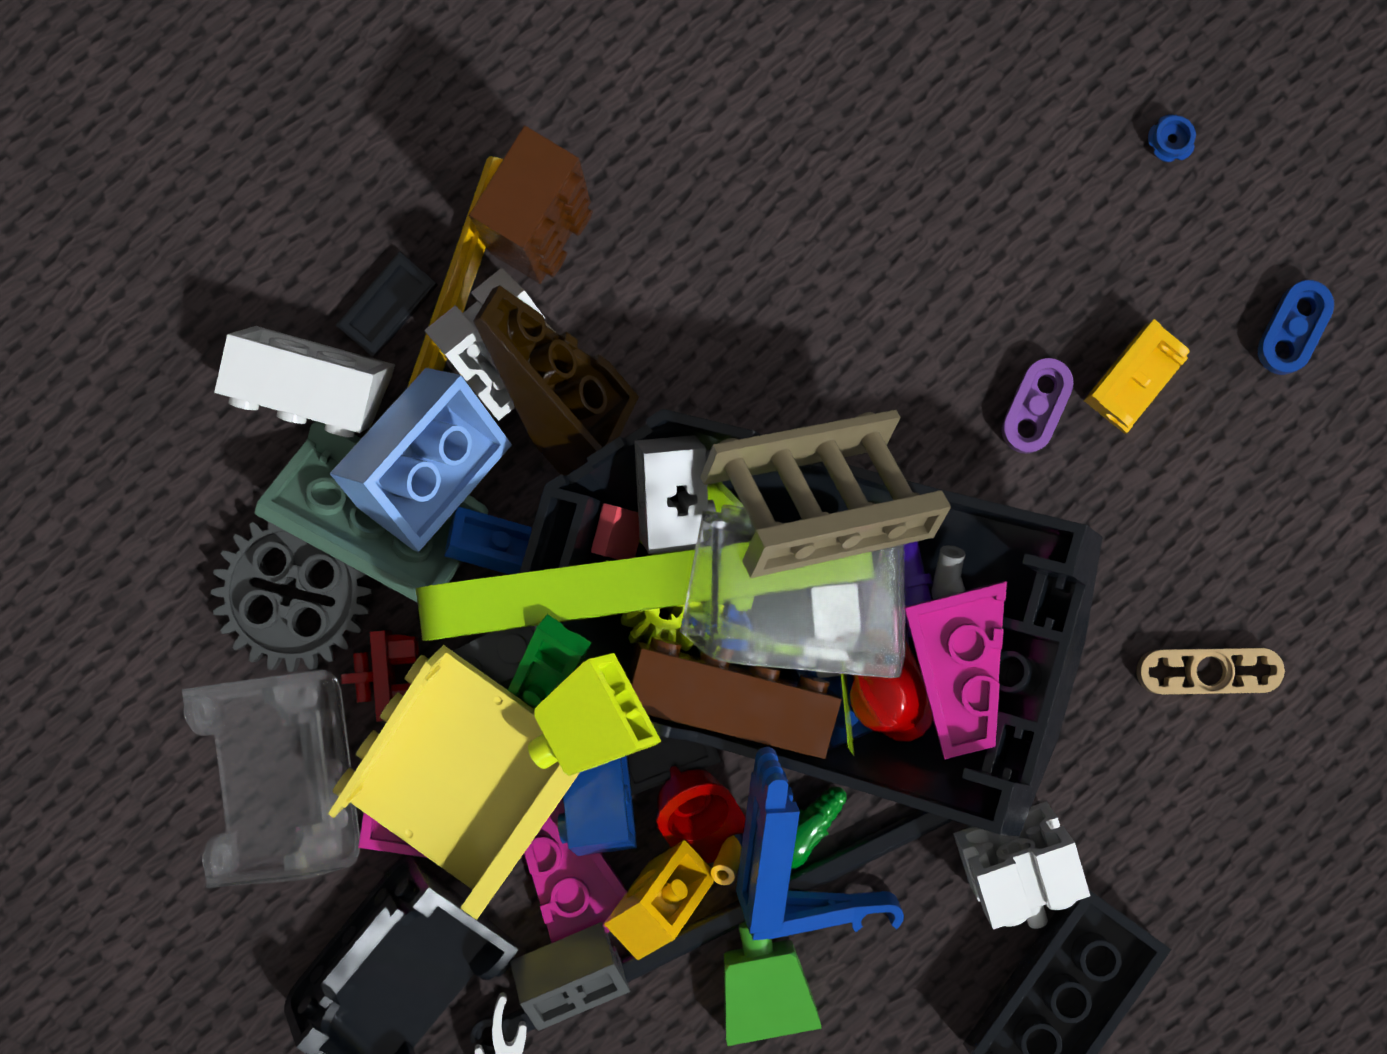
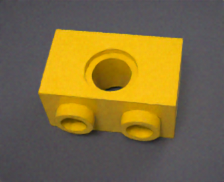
(660, 900)

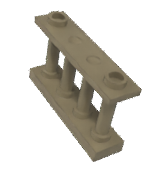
(820, 534)

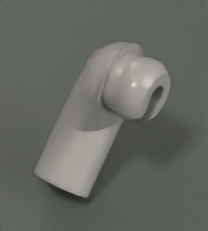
(948, 572)

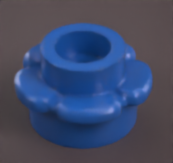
(1176, 126)

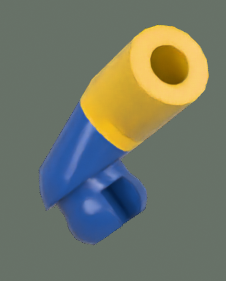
(727, 860)

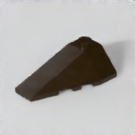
(561, 393)

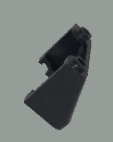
(393, 967)

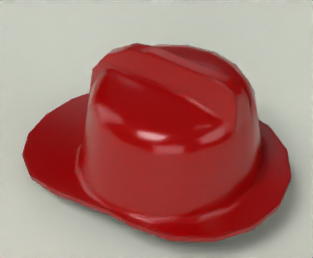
(893, 705)
(698, 810)

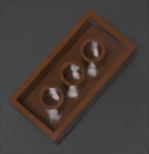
(533, 206)

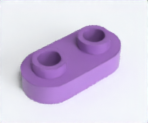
(1037, 407)

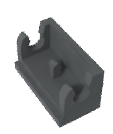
(569, 976)

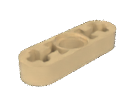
(1245, 657)

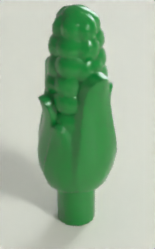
(815, 821)

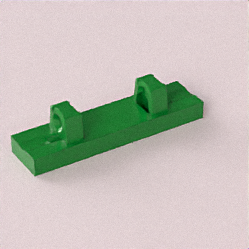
(547, 661)

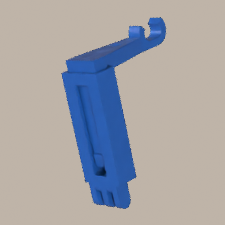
(767, 865)

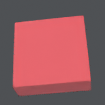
(616, 533)

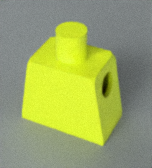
(591, 719)

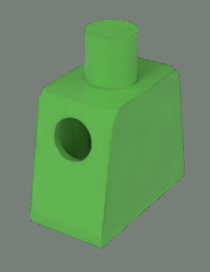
(765, 991)

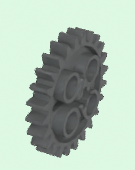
(282, 633)

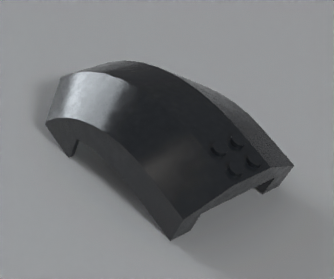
(1045, 624)

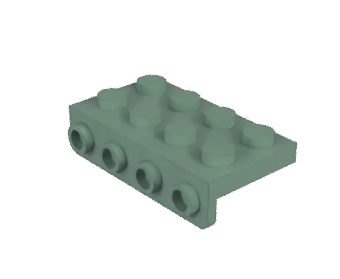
(319, 512)

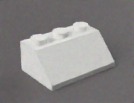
(302, 380)

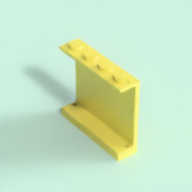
(456, 774)

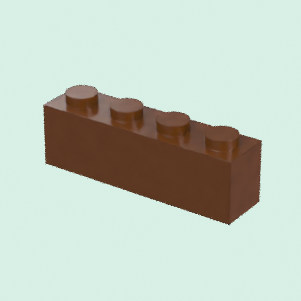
(734, 699)

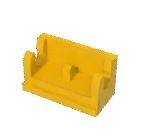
(1137, 376)

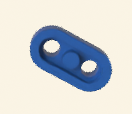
(1294, 329)

